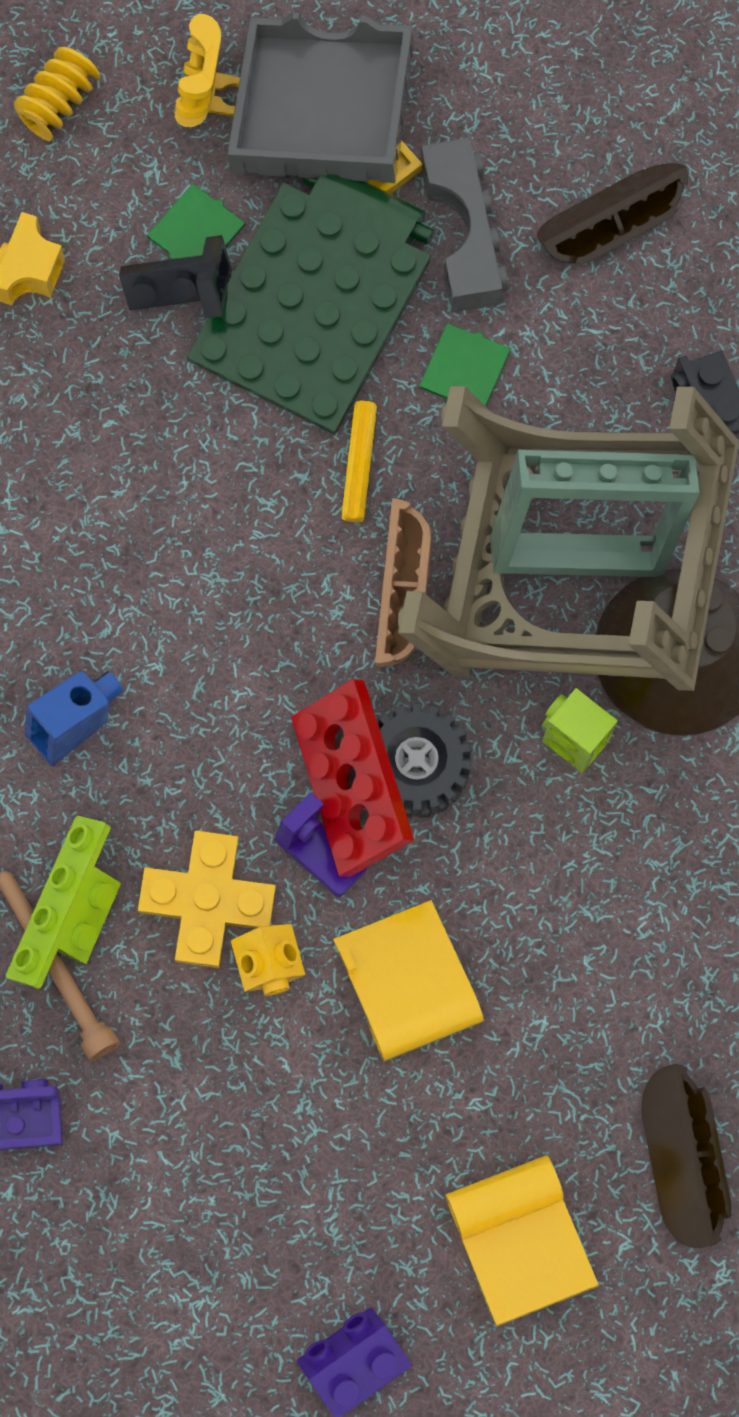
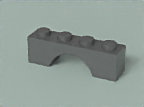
(452, 178)

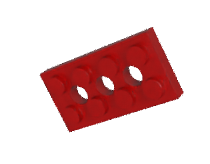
(374, 784)

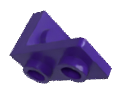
(308, 844)

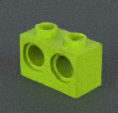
(577, 729)

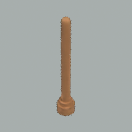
(95, 1035)

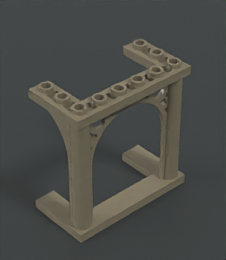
(656, 643)

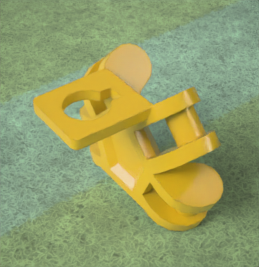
(199, 87)

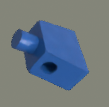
(70, 714)

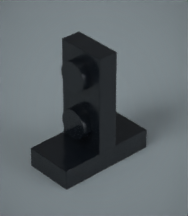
(181, 280)

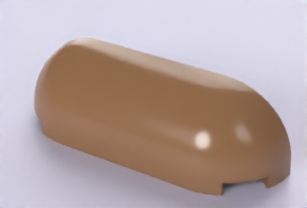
(405, 570)

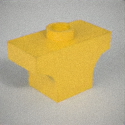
(28, 262)

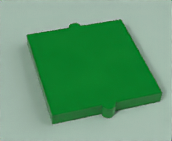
(190, 221)
(464, 361)

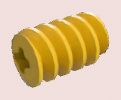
(53, 89)

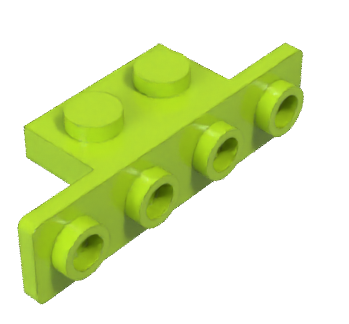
(69, 908)

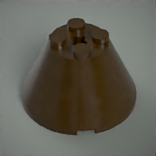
(655, 700)

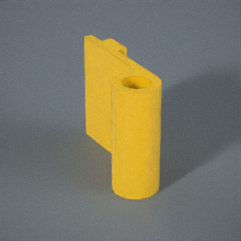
(408, 980)
(521, 1240)

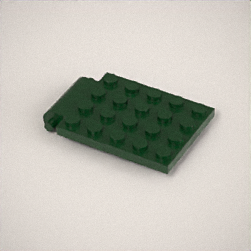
(317, 297)

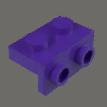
(30, 1116)
(353, 1362)

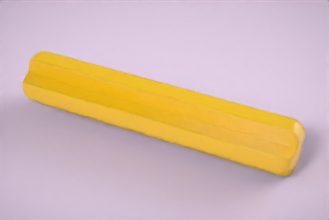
(359, 461)

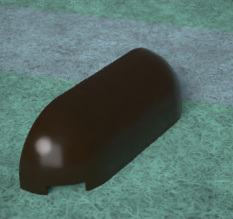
(614, 214)
(685, 1157)

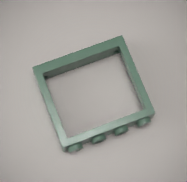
(593, 478)

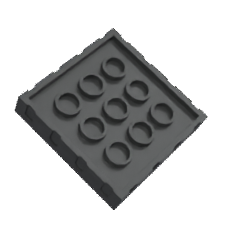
(321, 100)

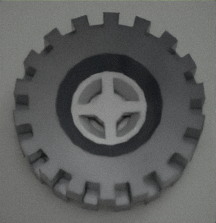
(432, 745)

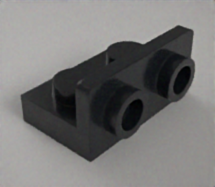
(714, 382)

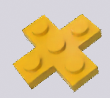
(206, 899)

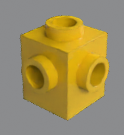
(268, 959)

